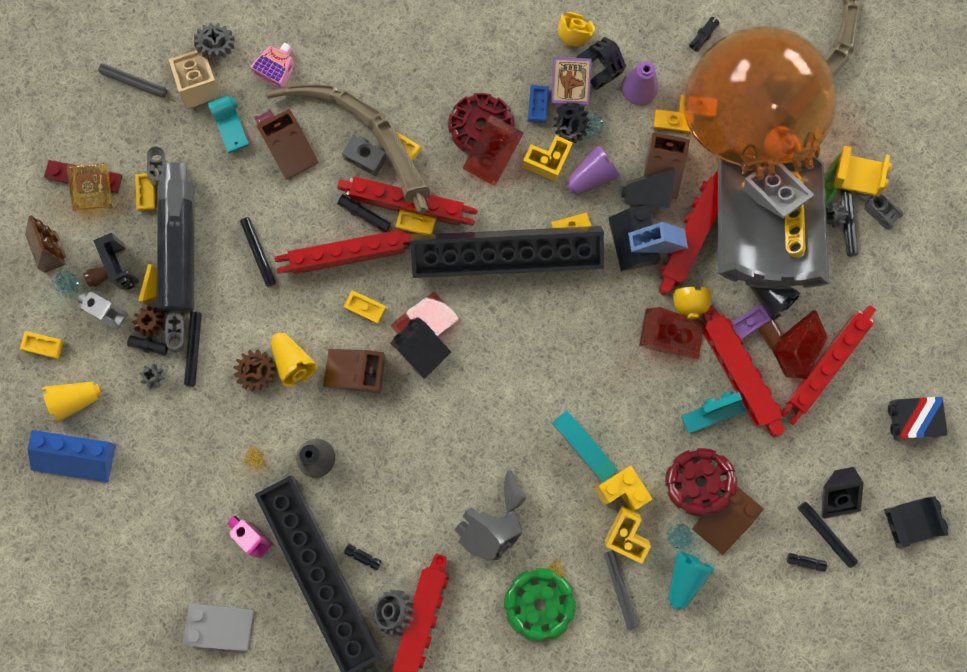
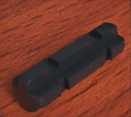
(362, 557)
(806, 562)

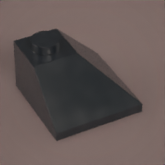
(842, 493)

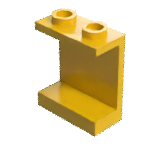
(861, 174)

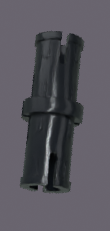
(704, 34)
(147, 345)

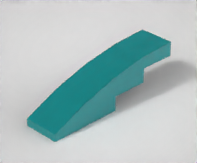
(584, 446)

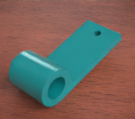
(228, 123)

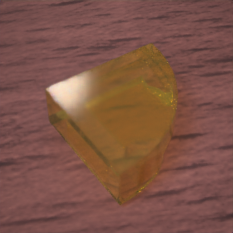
(254, 457)
(556, 566)

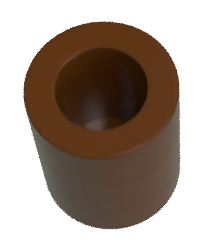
(771, 333)

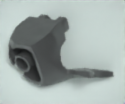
(489, 535)

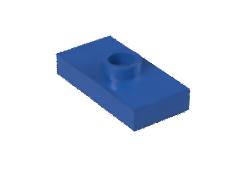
(538, 104)

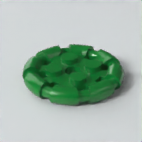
(542, 617)

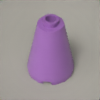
(641, 84)
(592, 172)

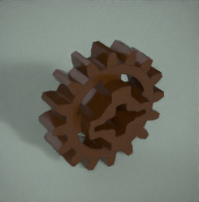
(248, 374)

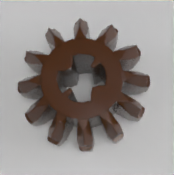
(144, 317)

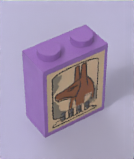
(570, 81)

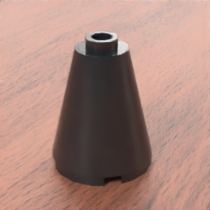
(775, 300)
(321, 461)

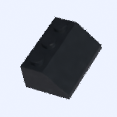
(621, 225)

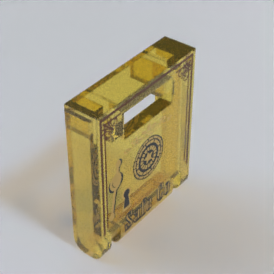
(89, 182)

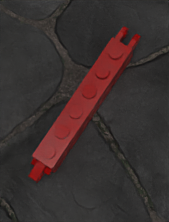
(392, 198)
(696, 229)
(344, 252)
(829, 363)
(742, 373)
(425, 601)

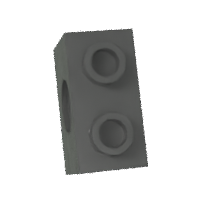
(370, 164)

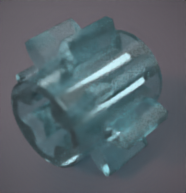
(595, 124)
(61, 286)
(679, 536)

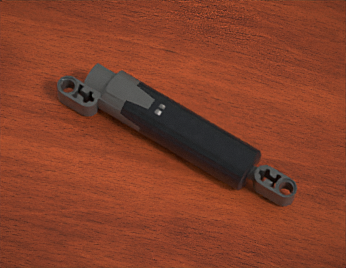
(174, 243)

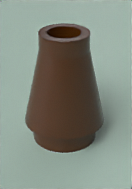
(95, 276)

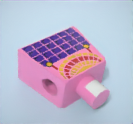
(274, 65)

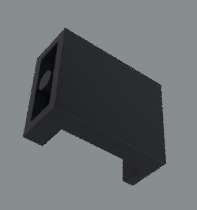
(107, 248)
(420, 347)

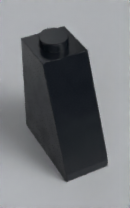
(650, 189)

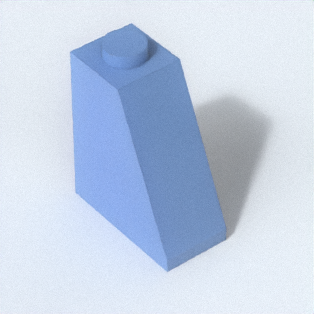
(658, 239)

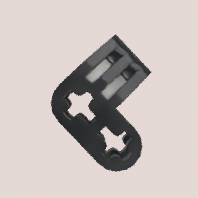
(610, 57)

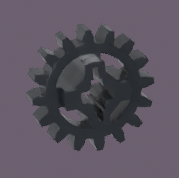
(571, 122)

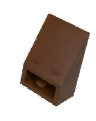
(287, 144)
(665, 153)
(44, 245)
(354, 370)

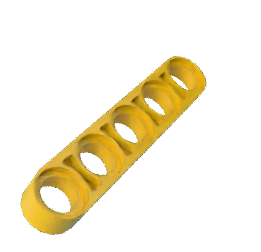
(791, 223)

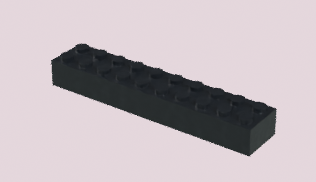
(507, 251)
(318, 575)

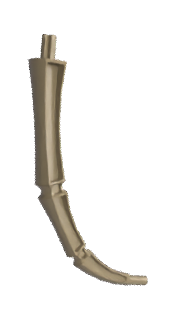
(844, 43)
(411, 182)

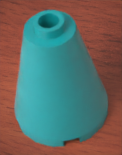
(687, 579)

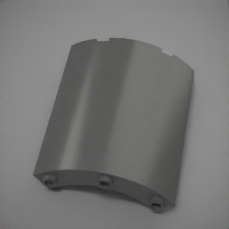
(754, 237)

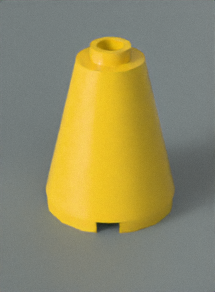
(291, 360)
(69, 399)

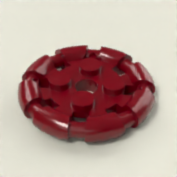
(471, 116)
(703, 470)

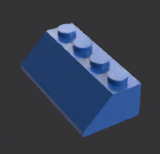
(70, 455)

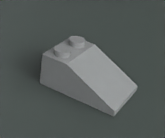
(779, 193)
(218, 626)

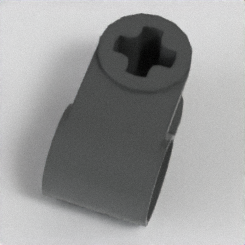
(885, 212)

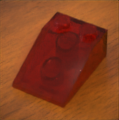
(493, 150)
(432, 311)
(671, 333)
(801, 346)

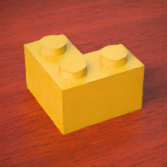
(548, 163)
(626, 485)
(623, 537)

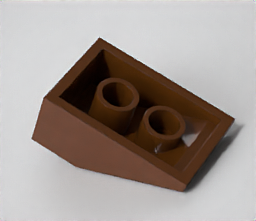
(728, 525)

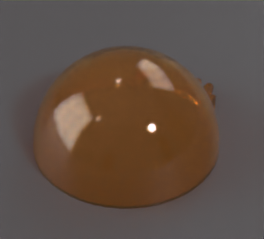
(761, 99)

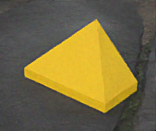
(149, 286)

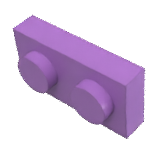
(750, 321)

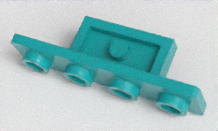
(714, 412)

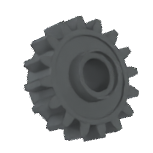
(393, 612)

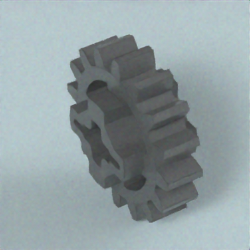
(205, 41)

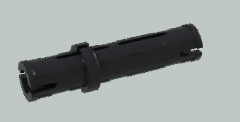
(357, 209)

